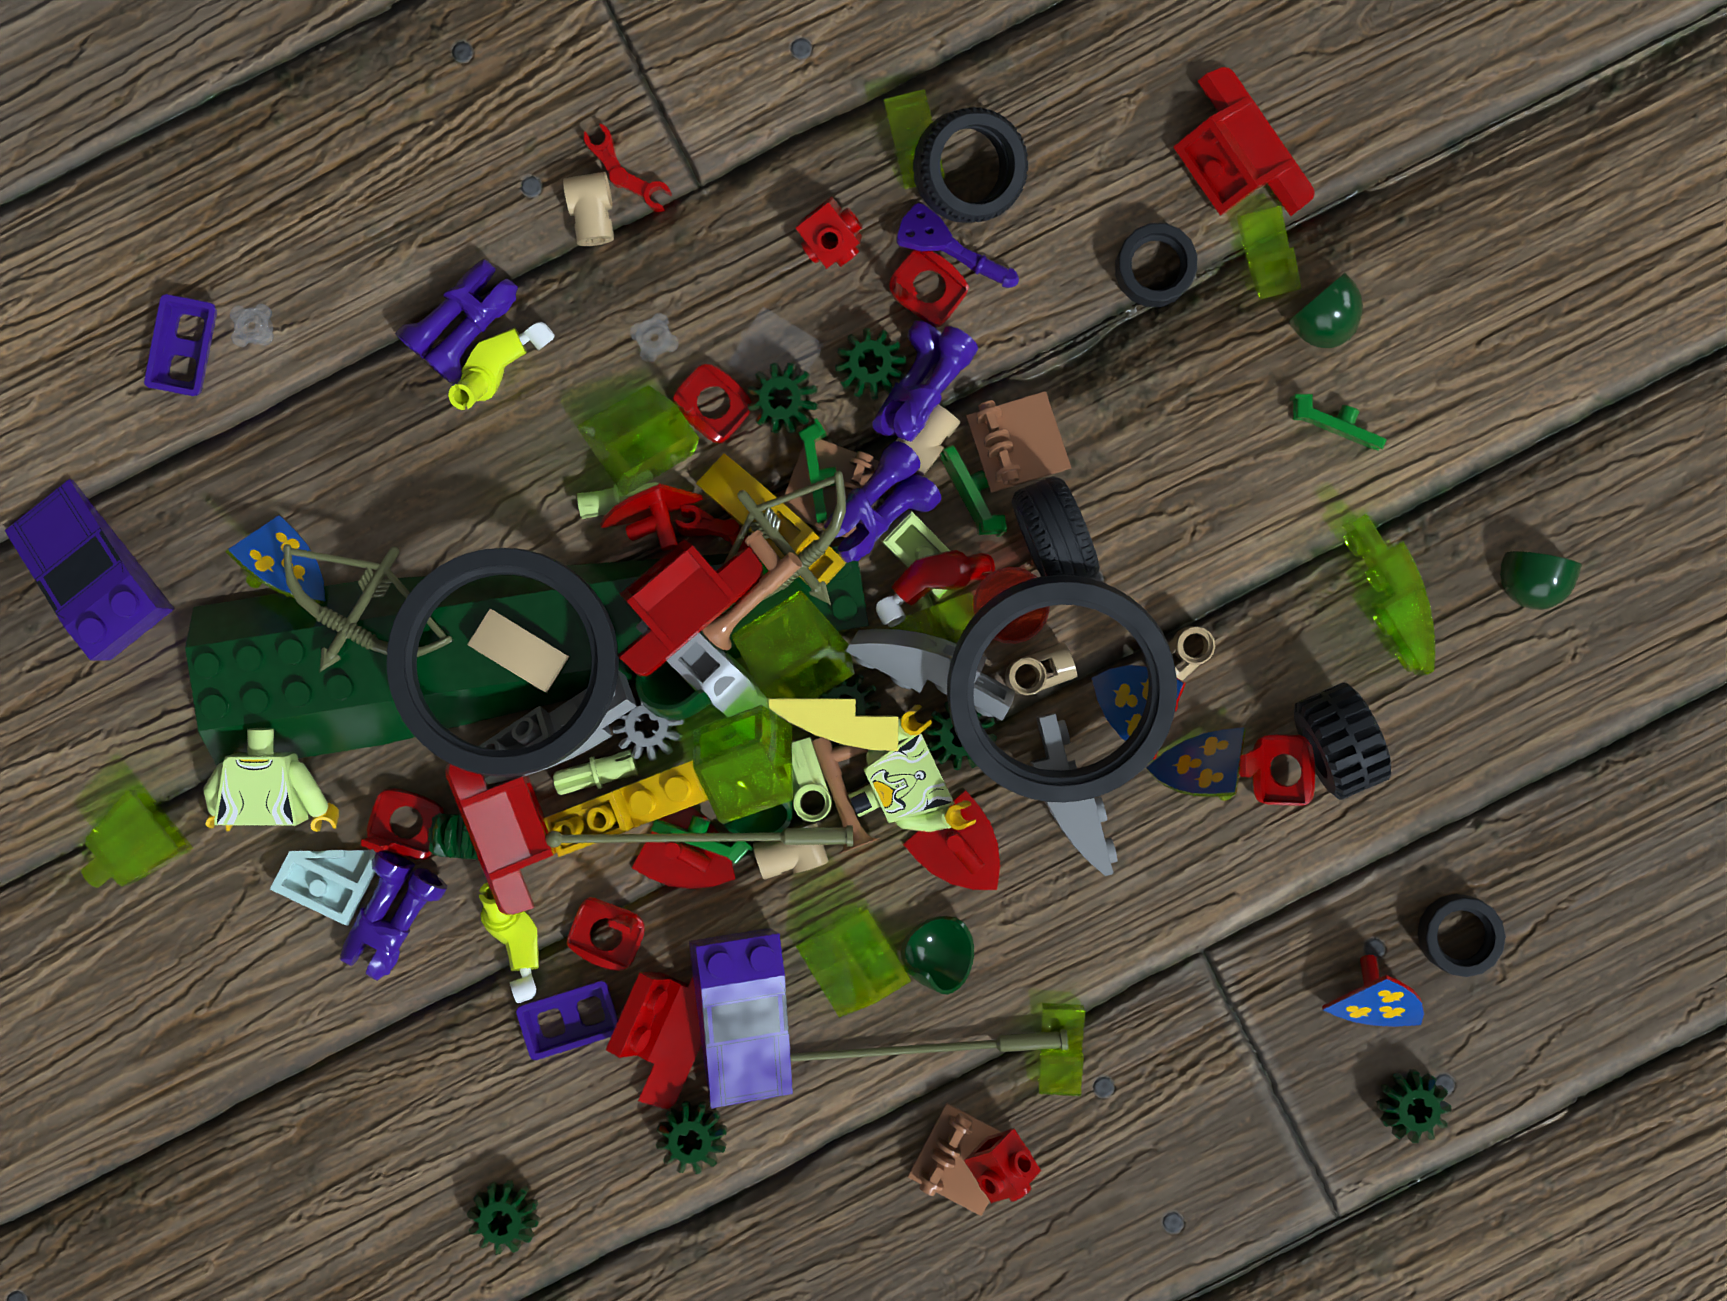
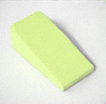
(912, 539)

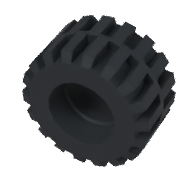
(1344, 740)

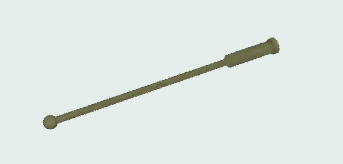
(788, 836)
(1003, 1043)

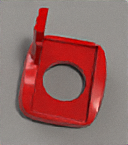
(903, 291)
(687, 396)
(1258, 764)
(380, 832)
(620, 919)

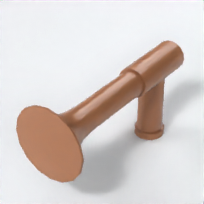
(778, 572)
(829, 763)

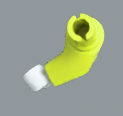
(488, 361)
(521, 942)

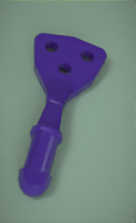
(942, 240)

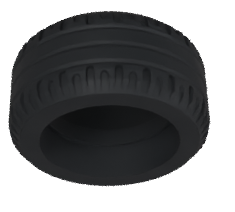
(1012, 165)
(1055, 529)

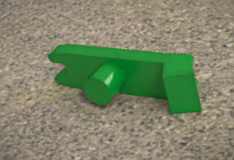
(1341, 426)
(810, 436)
(969, 490)
(700, 825)

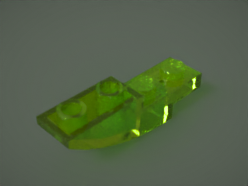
(1405, 607)

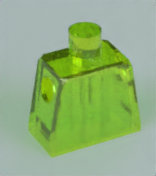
(132, 841)

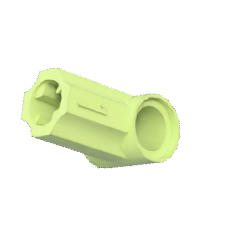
(808, 777)

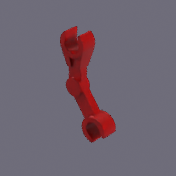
(619, 176)
(705, 525)

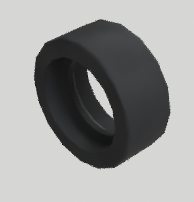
(1179, 242)
(1493, 939)

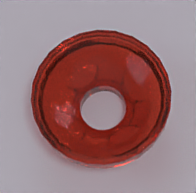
(1022, 627)

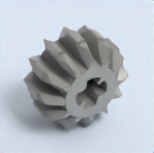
(641, 737)

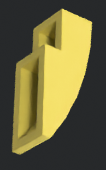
(837, 721)

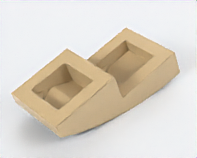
(518, 650)

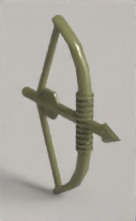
(770, 523)
(372, 586)

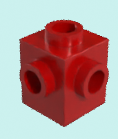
(830, 218)
(1003, 1166)

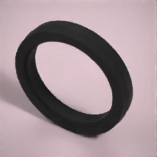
(403, 661)
(1085, 781)

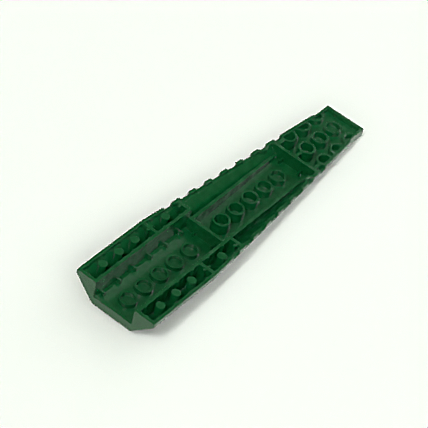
(262, 657)

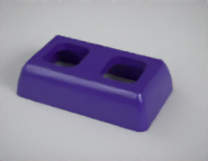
(167, 344)
(576, 1032)

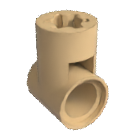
(589, 201)
(929, 440)
(1060, 663)
(1192, 663)
(776, 857)

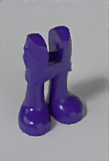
(479, 312)
(936, 365)
(912, 492)
(383, 934)

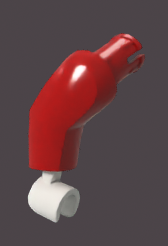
(939, 571)

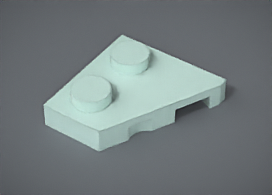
(326, 880)

